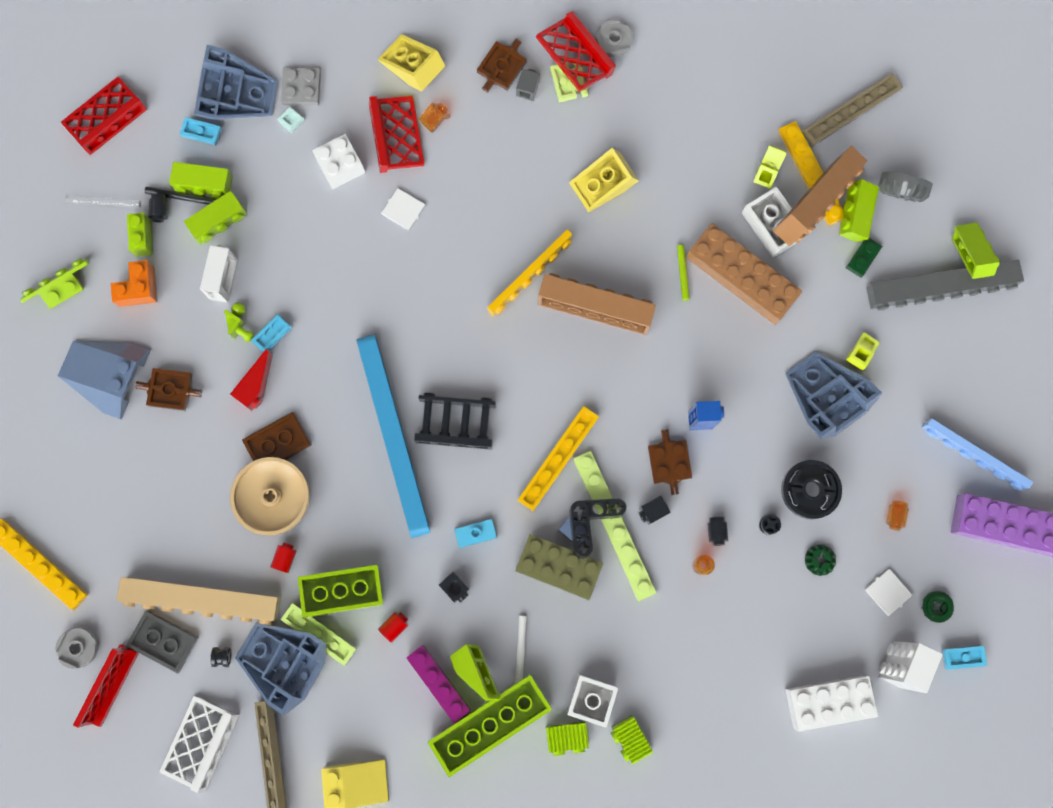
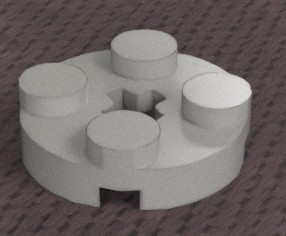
(622, 45)
(88, 646)

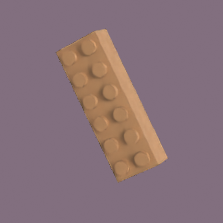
(821, 197)
(743, 274)
(596, 304)

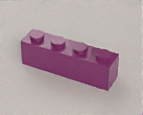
(438, 683)

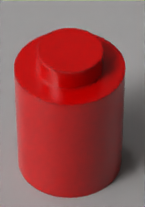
(283, 557)
(393, 626)

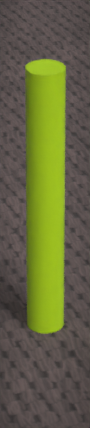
(683, 272)

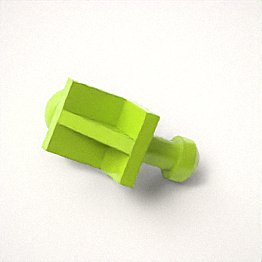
(235, 324)

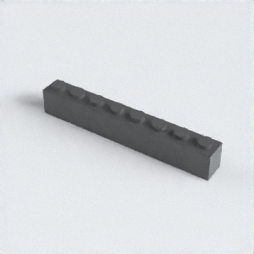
(941, 285)

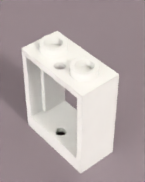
(218, 273)

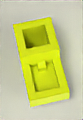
(769, 166)
(862, 351)

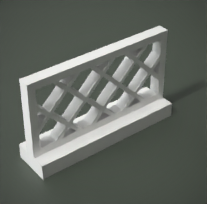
(211, 754)

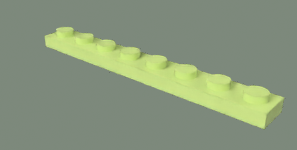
(615, 528)

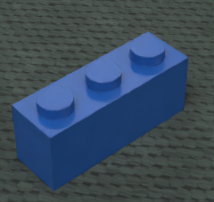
(705, 415)

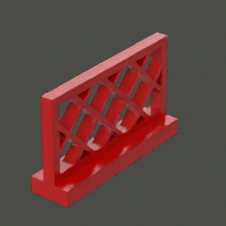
(589, 47)
(112, 123)
(380, 131)
(106, 687)

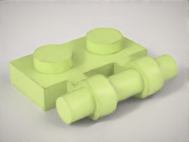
(564, 88)

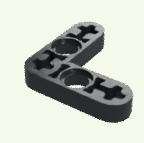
(588, 514)

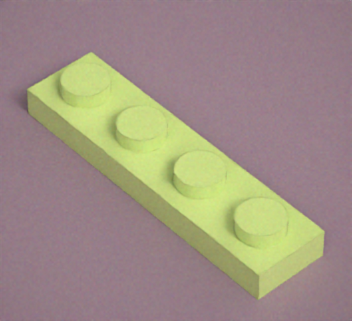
(335, 645)

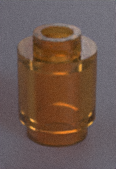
(897, 515)
(709, 565)

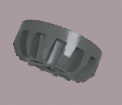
(905, 186)

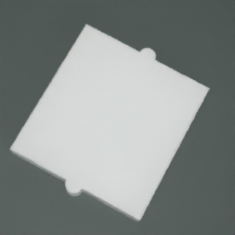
(403, 209)
(888, 592)

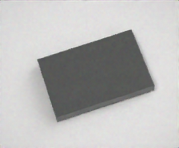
(162, 641)

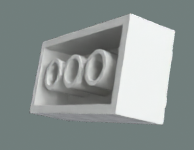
(910, 666)
(831, 702)

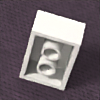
(764, 216)

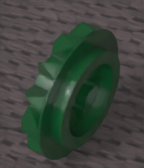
(813, 565)
(946, 607)

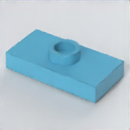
(271, 333)
(475, 533)

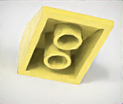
(412, 62)
(604, 180)
(355, 784)

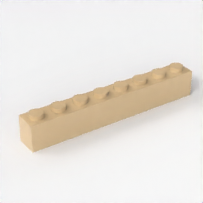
(199, 599)

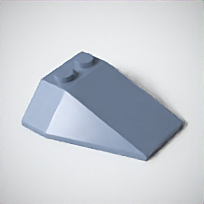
(233, 87)
(103, 372)
(830, 394)
(282, 664)

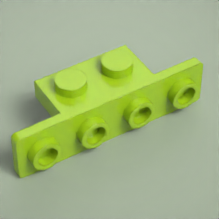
(58, 288)

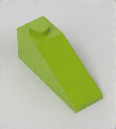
(473, 669)

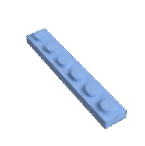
(981, 458)

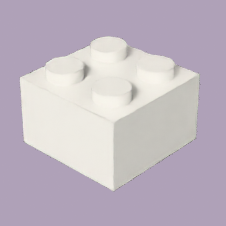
(338, 161)
(592, 701)

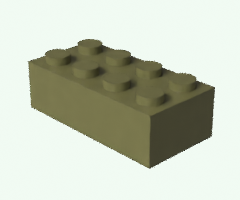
(559, 567)

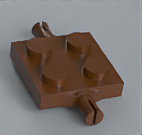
(501, 65)
(169, 389)
(670, 462)

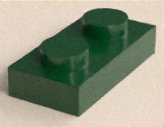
(864, 257)

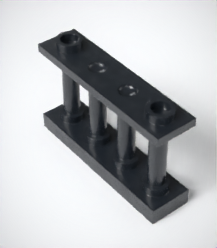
(463, 439)

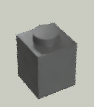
(528, 84)

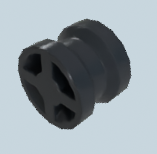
(773, 523)
(220, 657)

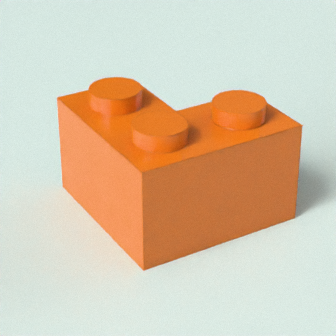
(140, 288)

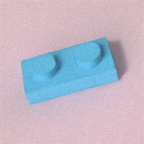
(200, 131)
(964, 657)

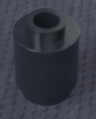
(158, 208)
(717, 531)

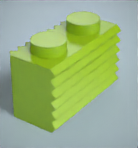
(139, 234)
(567, 737)
(631, 739)

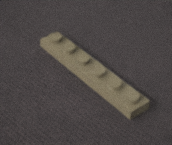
(852, 109)
(270, 755)

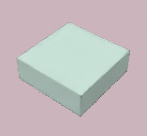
(290, 119)

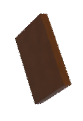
(278, 440)

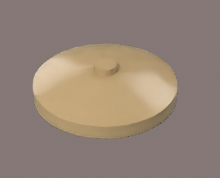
(269, 496)

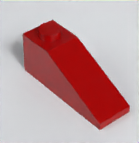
(253, 384)

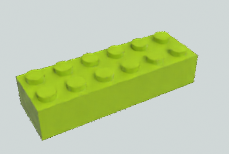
(489, 725)

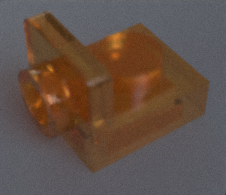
(434, 116)

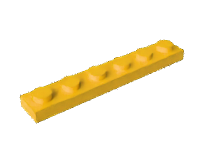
(807, 164)
(534, 269)
(558, 458)
(40, 566)

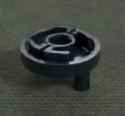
(808, 506)

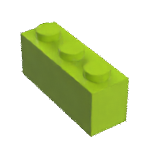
(200, 179)
(858, 211)
(215, 218)
(975, 250)

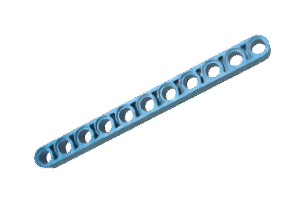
(393, 436)

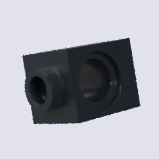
(654, 510)
(446, 584)

